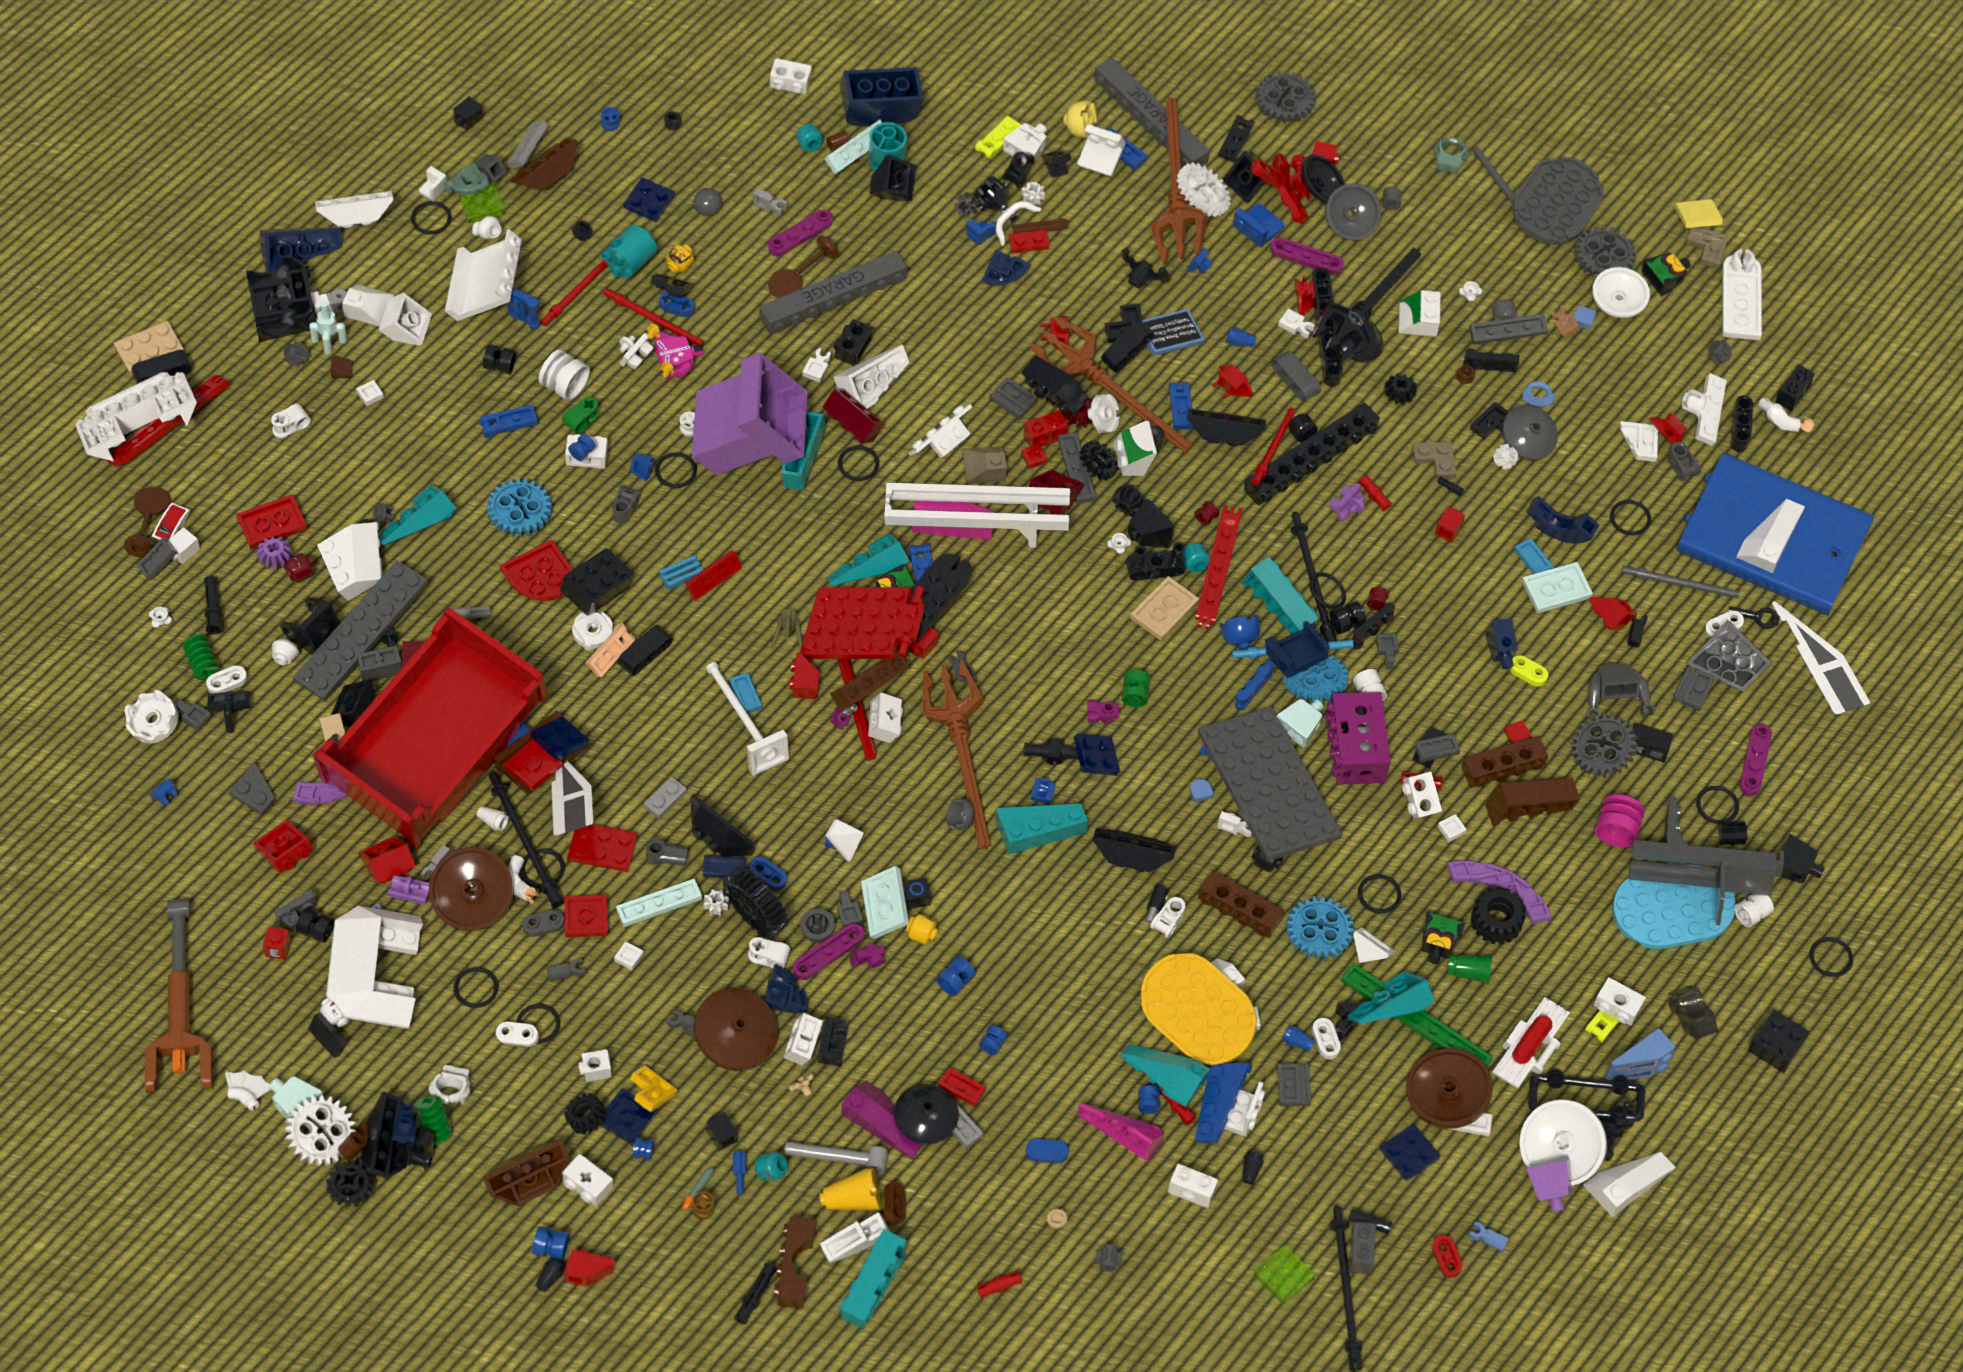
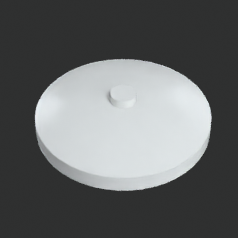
(1564, 1132)

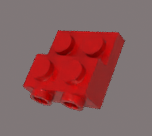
(284, 846)

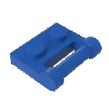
(519, 306)

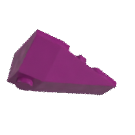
(875, 1113)

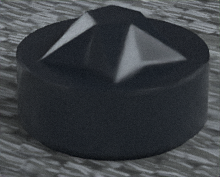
(581, 230)

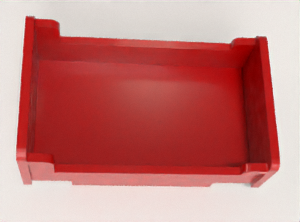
(433, 728)

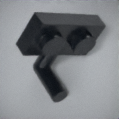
(227, 702)

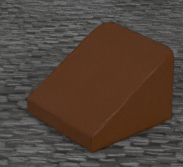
(340, 367)

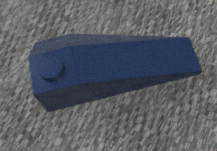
(301, 243)

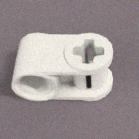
(291, 419)
(1168, 920)
(769, 952)

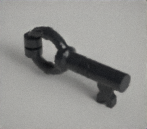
(1757, 616)

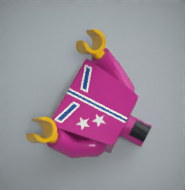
(673, 353)

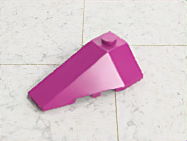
(1129, 1132)

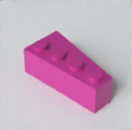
(965, 532)

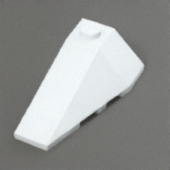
(873, 376)
(1770, 538)
(1625, 1183)

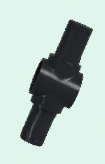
(1053, 751)

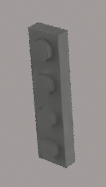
(1070, 448)

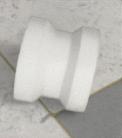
(687, 418)

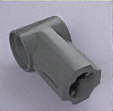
(667, 853)

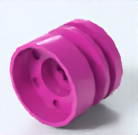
(1619, 820)

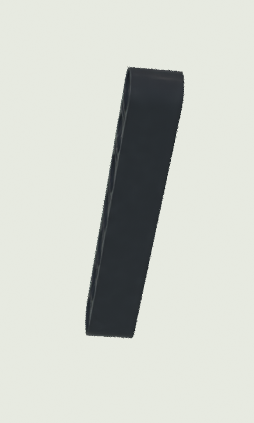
(1323, 298)

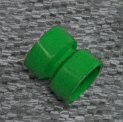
(1135, 688)

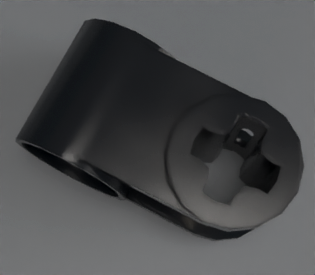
(1016, 171)
(421, 1151)

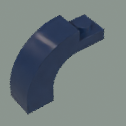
(1559, 526)

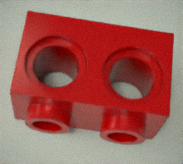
(1045, 429)

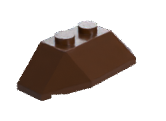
(548, 166)
(528, 1174)

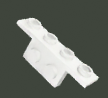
(945, 436)

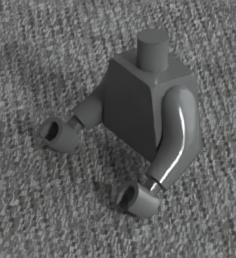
(1617, 682)

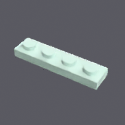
(850, 150)
(658, 902)

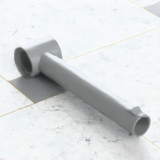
(874, 1158)

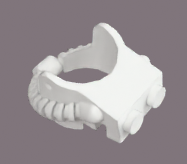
(451, 1077)

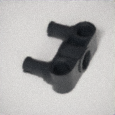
(1169, 563)

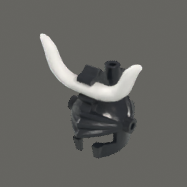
(994, 196)

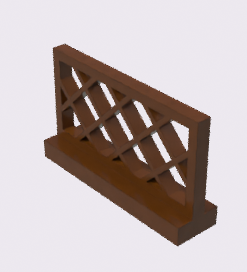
(507, 753)

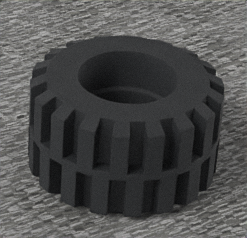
(1498, 901)

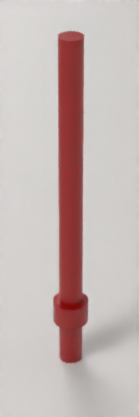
(622, 300)
(556, 310)
(1262, 469)

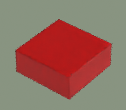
(1034, 456)
(1517, 732)

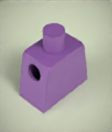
(1552, 1182)

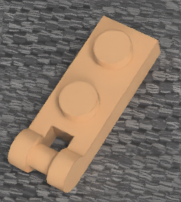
(610, 650)

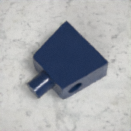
(1502, 642)

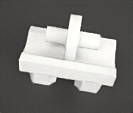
(631, 357)

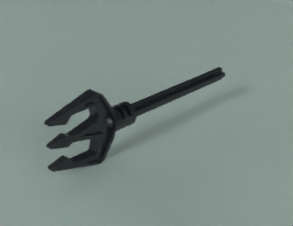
(1353, 320)

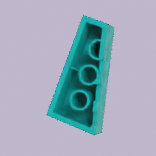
(797, 471)
(1279, 595)
(1039, 825)
(873, 1279)

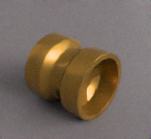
(702, 1200)

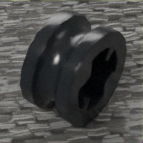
(670, 116)

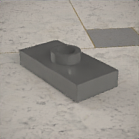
(157, 558)
(1437, 748)

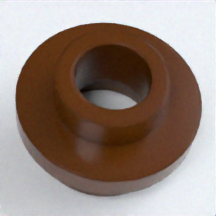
(1465, 370)

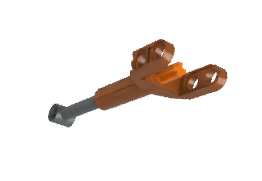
(179, 1040)

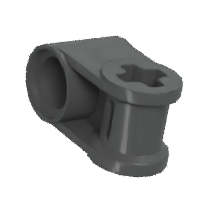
(1684, 463)
(625, 504)

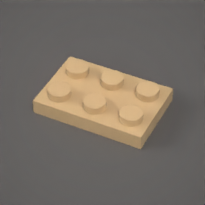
(147, 344)
(1164, 608)

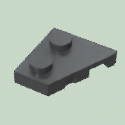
(253, 791)

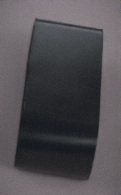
(1127, 346)
(171, 362)
(1741, 423)
(645, 650)

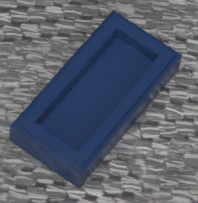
(721, 866)

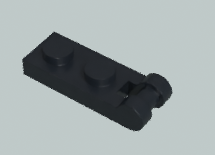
(1236, 139)
(1491, 361)
(1373, 625)

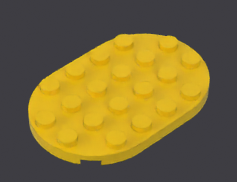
(1198, 1009)

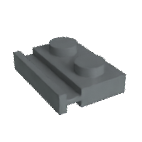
(1013, 398)
(1694, 688)
(1293, 1084)

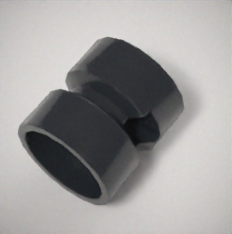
(499, 359)
(1347, 617)
(312, 924)

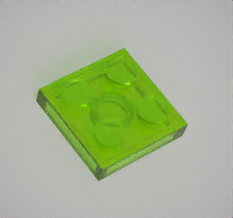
(482, 204)
(1284, 1274)

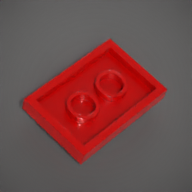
(273, 518)
(603, 847)

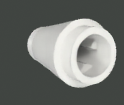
(494, 818)

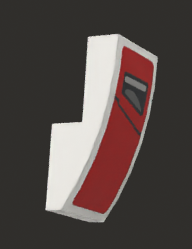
(171, 521)

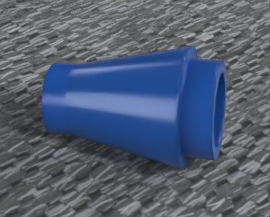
(1238, 337)
(1295, 1037)

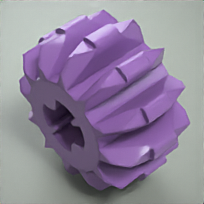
(274, 552)

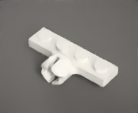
(1706, 407)

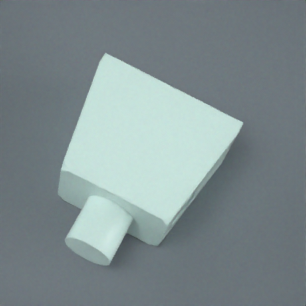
(1301, 720)
(291, 1093)

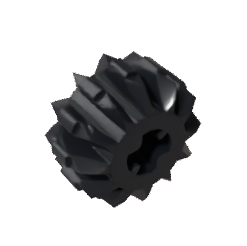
(1400, 389)
(1128, 499)

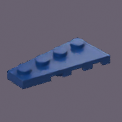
(1219, 1098)

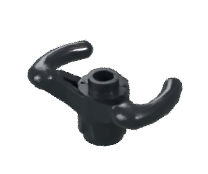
(1142, 271)
(1615, 1132)

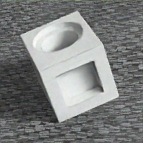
(600, 1058)

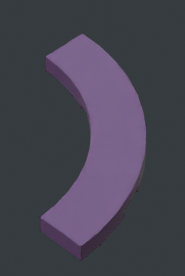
(317, 793)
(1499, 877)

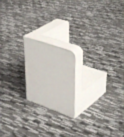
(434, 185)

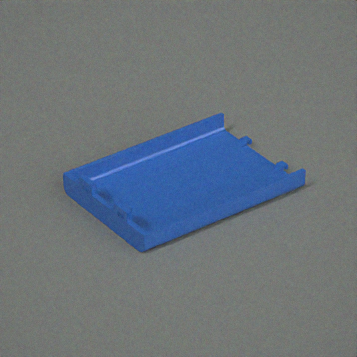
(1741, 498)

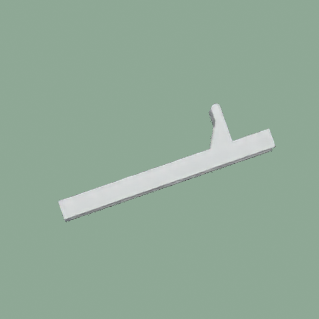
(1025, 523)

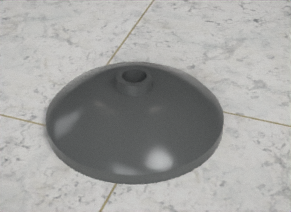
(1361, 203)
(1521, 435)

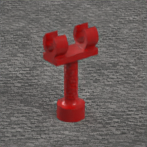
(1296, 179)

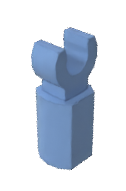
(1489, 1237)

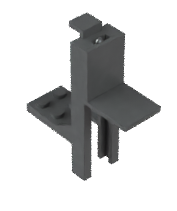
(1737, 872)

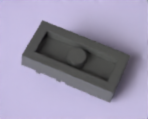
(289, 913)

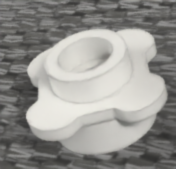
(1470, 286)
(1119, 538)
(160, 612)

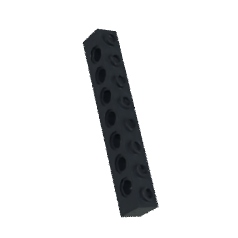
(1315, 445)

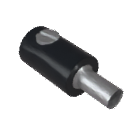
(1156, 902)

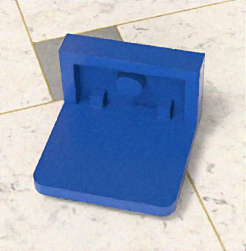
(1257, 224)

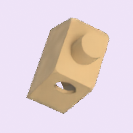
(332, 727)

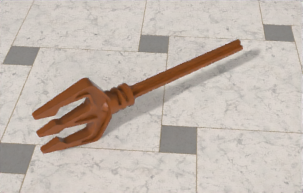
(1179, 213)
(1082, 363)
(954, 715)

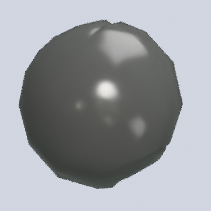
(707, 202)
(960, 814)

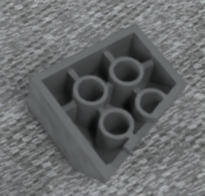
(1731, 658)

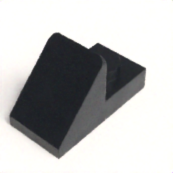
(1056, 162)
(1345, 1025)

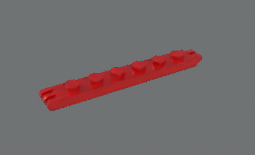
(157, 429)
(1218, 566)

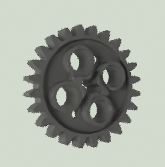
(1295, 103)
(1604, 250)
(1610, 729)

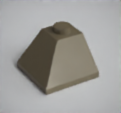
(984, 465)

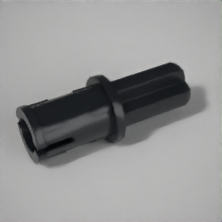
(1381, 1225)

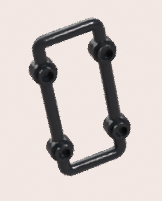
(1619, 1085)

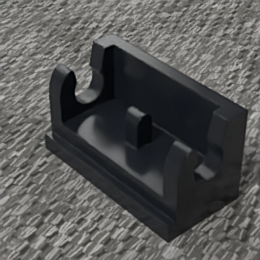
(1652, 742)
(832, 1041)

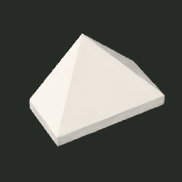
(844, 838)
(1370, 947)

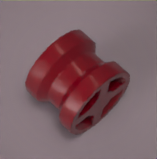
(1206, 513)
(1377, 598)

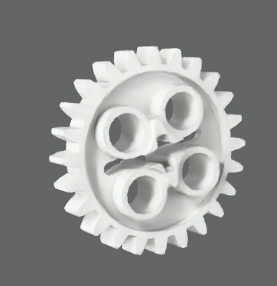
(1203, 189)
(306, 1143)

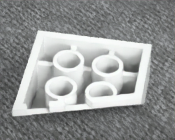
(353, 558)

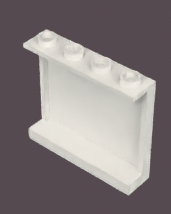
(483, 278)

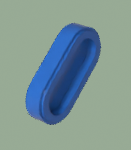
(1047, 1151)

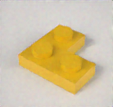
(654, 1088)

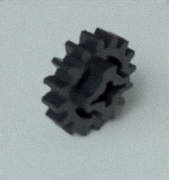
(1098, 460)
(350, 1192)

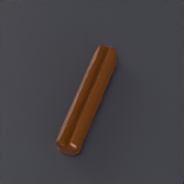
(1049, 225)

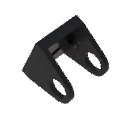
(307, 633)

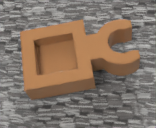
(1565, 323)

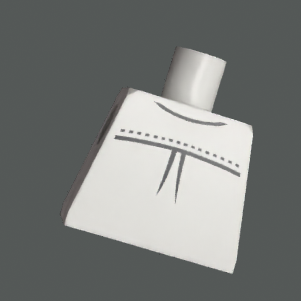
(1026, 140)

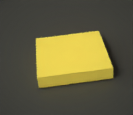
(1698, 213)

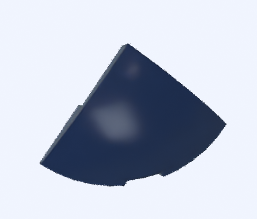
(1004, 269)
(784, 993)

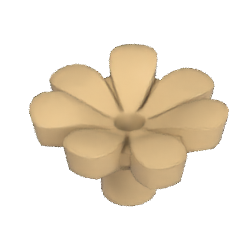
(802, 1084)

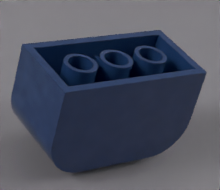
(881, 95)

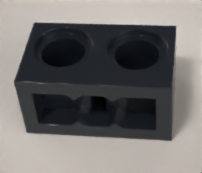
(853, 342)
(1795, 387)

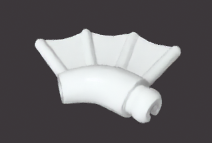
(246, 1088)

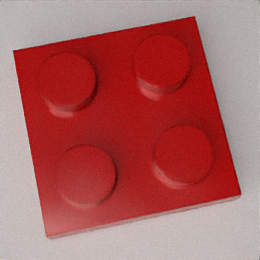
(532, 765)
(585, 916)

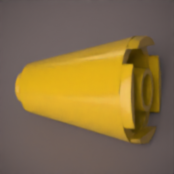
(853, 1193)

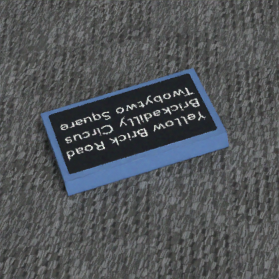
(1173, 332)

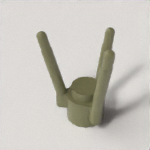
(788, 622)

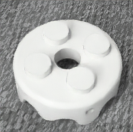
(146, 706)

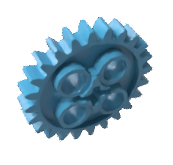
(534, 498)
(1319, 680)
(1320, 912)

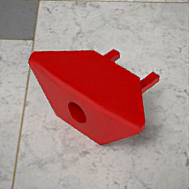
(1305, 295)
(1062, 336)
(1233, 382)
(1670, 428)

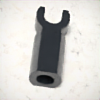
(1636, 631)

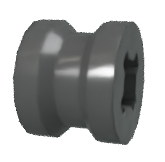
(1391, 198)

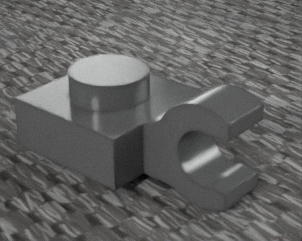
(1387, 646)
(956, 665)
(192, 715)
(848, 911)
(685, 1022)

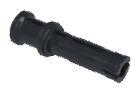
(213, 612)

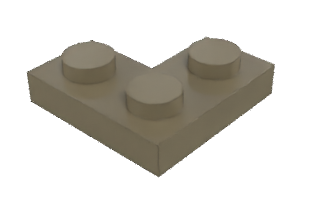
(1711, 242)
(1438, 453)

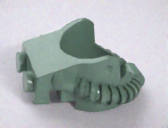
(1449, 162)
(465, 175)

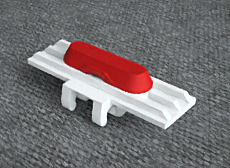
(1526, 1040)

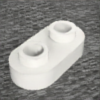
(1721, 620)
(226, 679)
(516, 1034)
(1327, 1039)

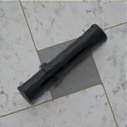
(752, 1299)

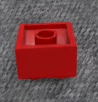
(387, 859)

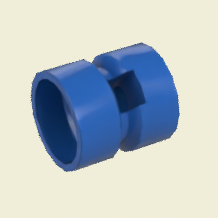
(955, 976)
(550, 1243)

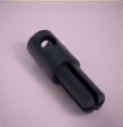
(1451, 486)

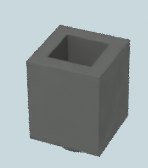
(491, 166)

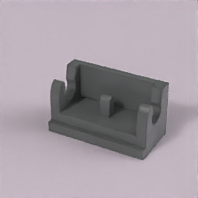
(379, 663)

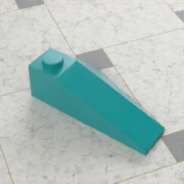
(428, 508)
(881, 558)
(1401, 996)
(1176, 1074)

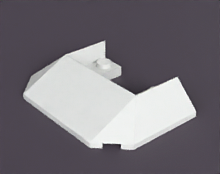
(130, 409)
(354, 960)

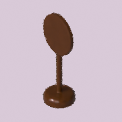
(788, 281)
(148, 502)

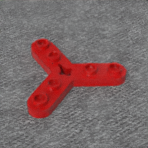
(1278, 176)

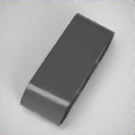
(1296, 376)

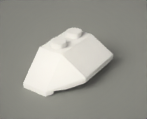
(355, 209)

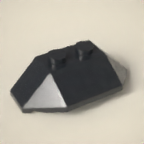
(1224, 427)
(717, 832)
(1133, 850)
(383, 1154)

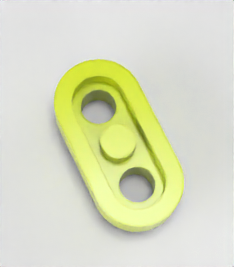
(1528, 671)

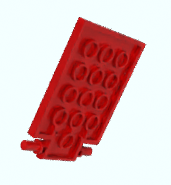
(863, 623)

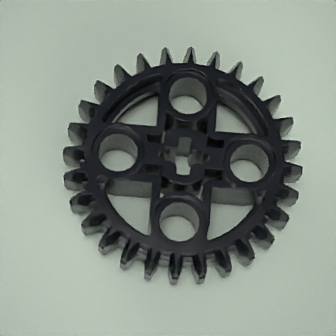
(755, 902)

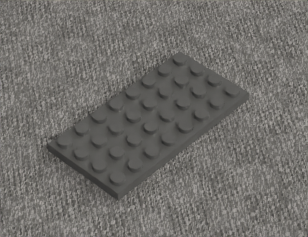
(1269, 784)

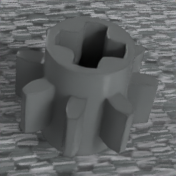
(966, 204)
(1720, 351)
(295, 353)
(1108, 1258)

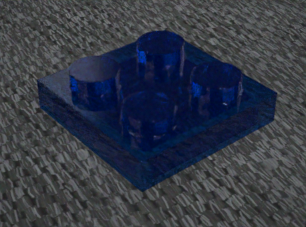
(649, 199)
(559, 738)
(1096, 754)
(627, 1117)
(1410, 1152)

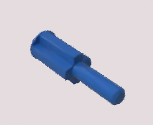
(739, 1169)

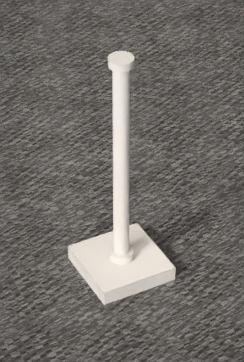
(764, 752)

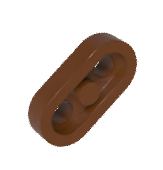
(894, 1203)

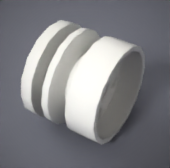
(564, 375)

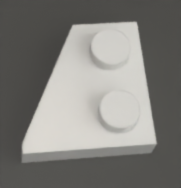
(1641, 440)

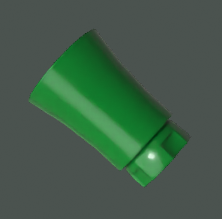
(1470, 967)

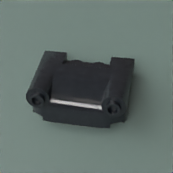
(281, 299)

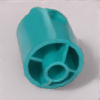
(886, 140)
(629, 251)

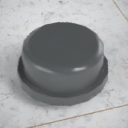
(817, 925)

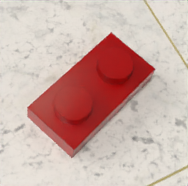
(1028, 241)
(962, 1087)

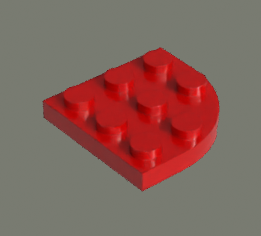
(537, 572)

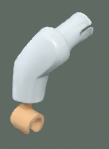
(1780, 418)
(520, 888)

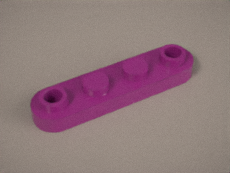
(800, 233)
(1306, 255)
(1755, 759)
(828, 951)

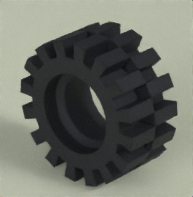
(589, 1121)

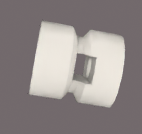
(1369, 682)
(1753, 909)

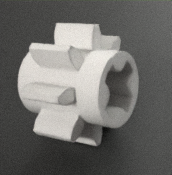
(1033, 193)
(1505, 456)
(716, 902)

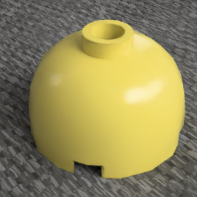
(1079, 116)

